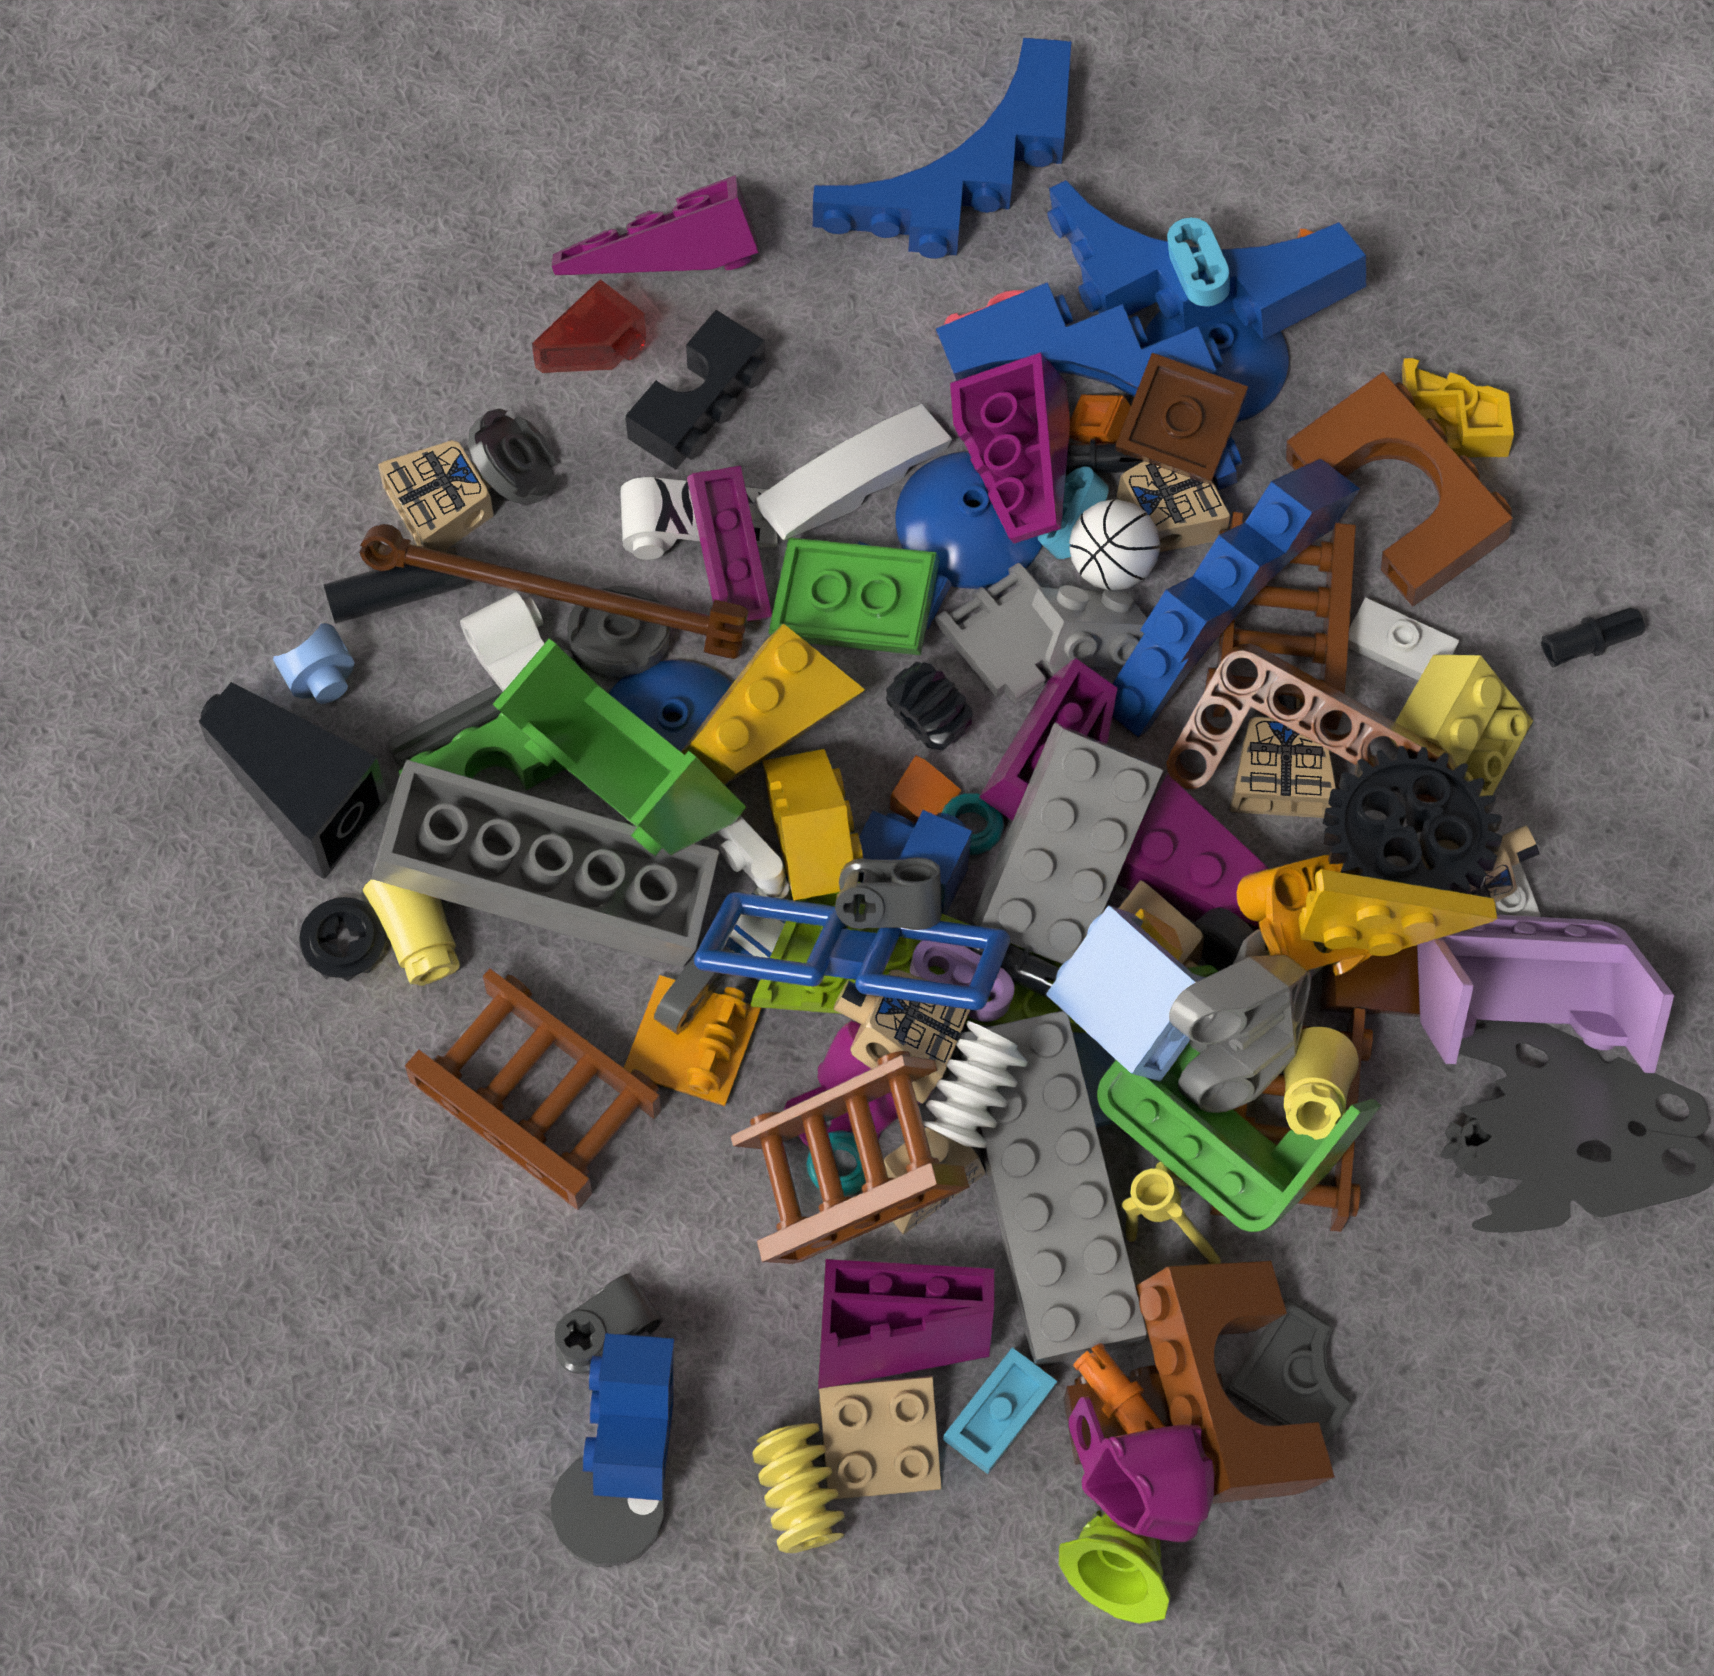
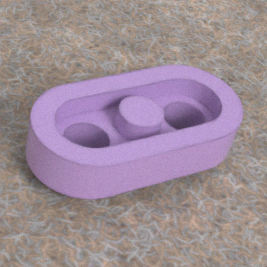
(959, 969)

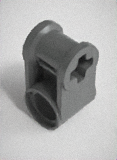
(893, 893)
(615, 1309)

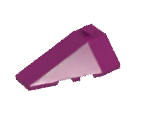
(701, 233)
(1017, 441)

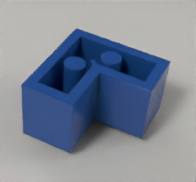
(933, 837)
(633, 1414)

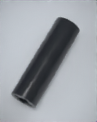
(386, 589)

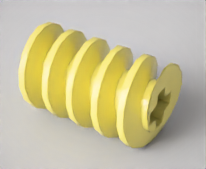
(797, 1488)

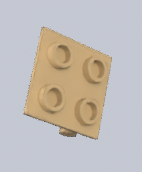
(880, 1437)

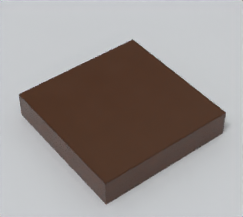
(1181, 418)

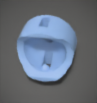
(317, 666)

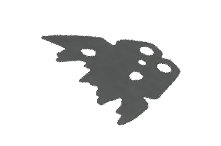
(1571, 1103)

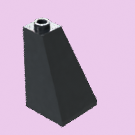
(300, 775)

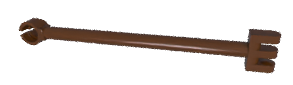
(722, 628)

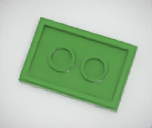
(856, 595)

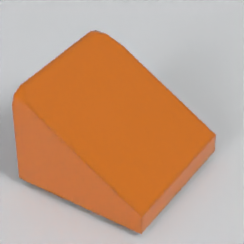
(1098, 418)
(922, 789)

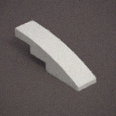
(850, 471)

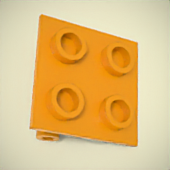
(703, 1056)

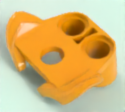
(1276, 901)

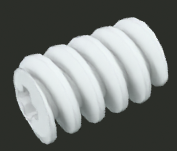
(974, 1087)

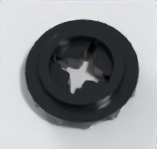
(323, 925)

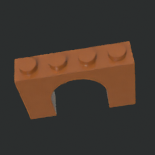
(1384, 424)
(1183, 1318)

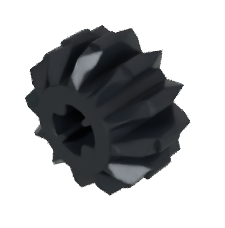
(929, 705)

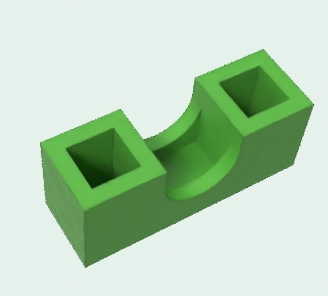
(491, 745)

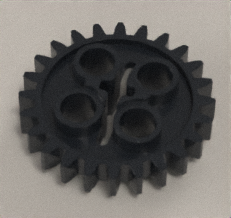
(1455, 816)

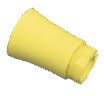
(416, 931)
(1319, 1081)

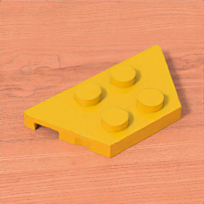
(1386, 913)

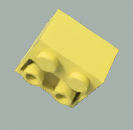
(1467, 714)

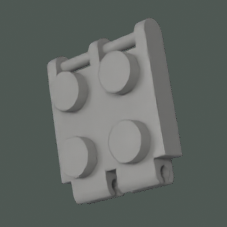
(1005, 638)

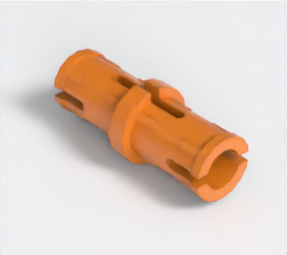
(1116, 1391)

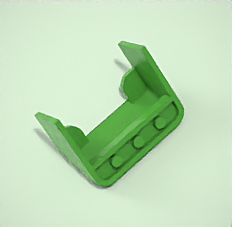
(616, 754)
(1221, 1151)

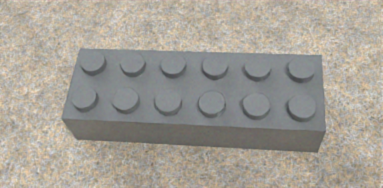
(542, 865)
(1057, 1201)

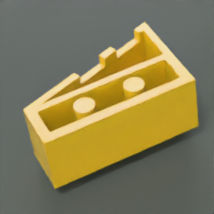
(770, 704)
(811, 821)

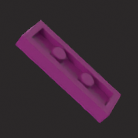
(729, 540)

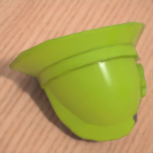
(1116, 1570)

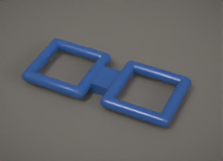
(851, 953)

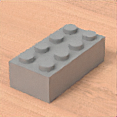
(1066, 843)

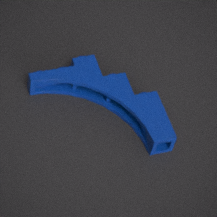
(976, 174)
(1268, 283)
(1096, 348)
(1237, 566)

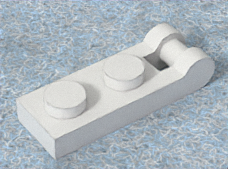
(748, 851)

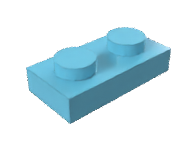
(1000, 1410)

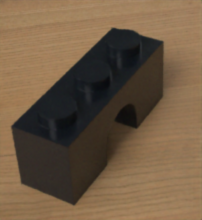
(677, 423)

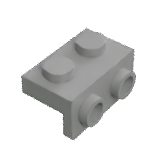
(1089, 625)

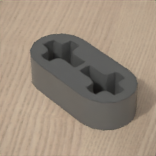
(687, 996)

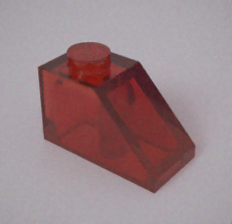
(592, 334)

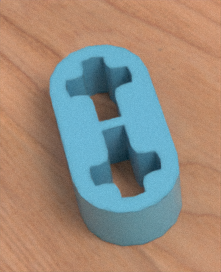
(1189, 265)
(1081, 492)

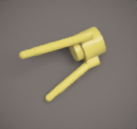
(1158, 1200)

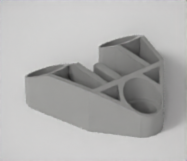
(1254, 1027)

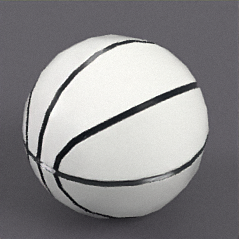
(1114, 545)

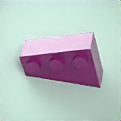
(1071, 698)
(1188, 856)
(901, 1318)

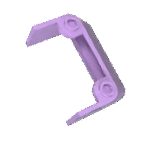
(1544, 974)

